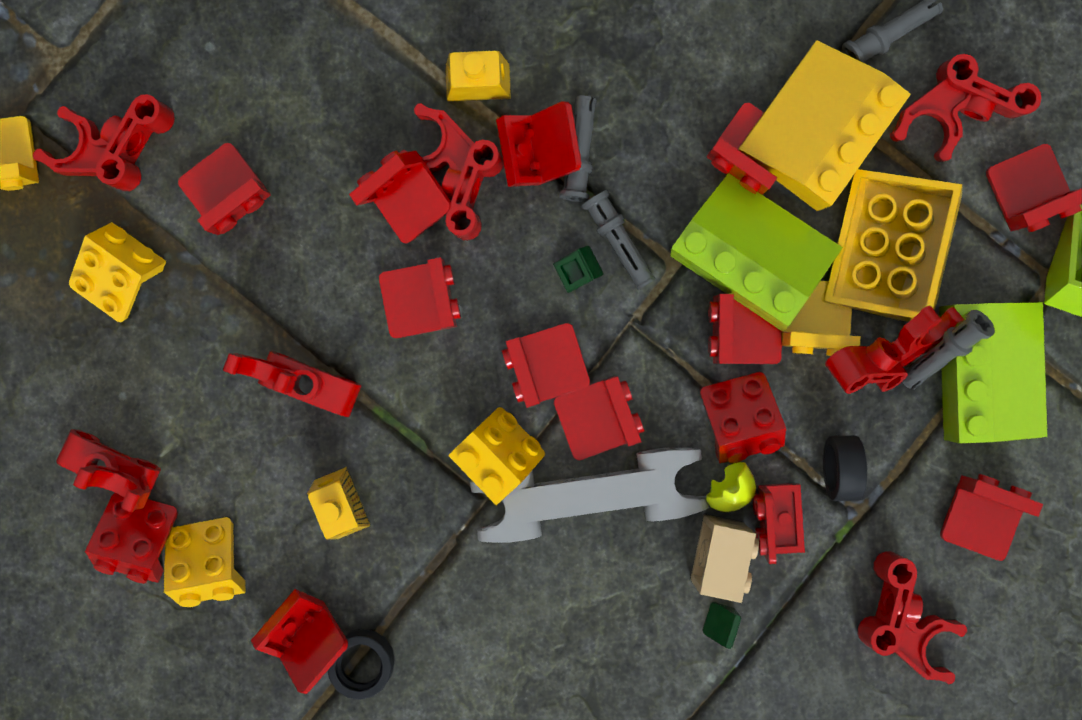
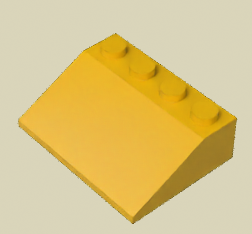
(823, 124)
(893, 244)

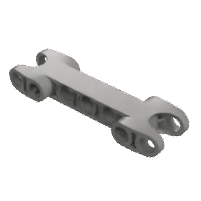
(647, 486)

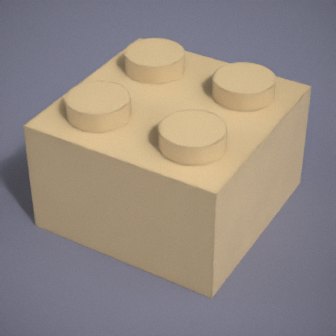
(724, 558)

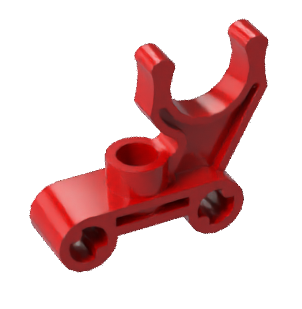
(969, 96)
(115, 146)
(464, 171)
(885, 360)
(284, 373)
(123, 474)
(899, 616)

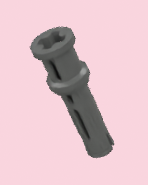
(879, 38)
(576, 183)
(614, 221)
(955, 342)

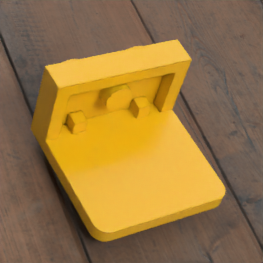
(16, 154)
(112, 270)
(820, 326)
(498, 455)
(201, 563)

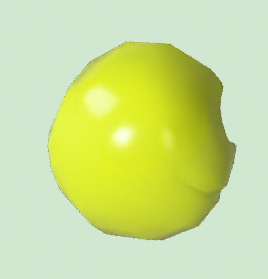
(734, 491)

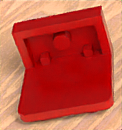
(539, 145)
(730, 160)
(223, 189)
(1032, 189)
(404, 194)
(419, 299)
(741, 334)
(546, 364)
(743, 417)
(598, 418)
(986, 516)
(780, 520)
(131, 540)
(303, 639)

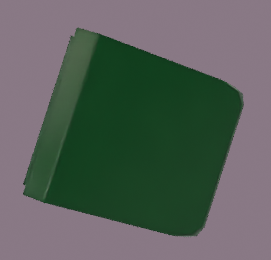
(578, 268)
(722, 624)

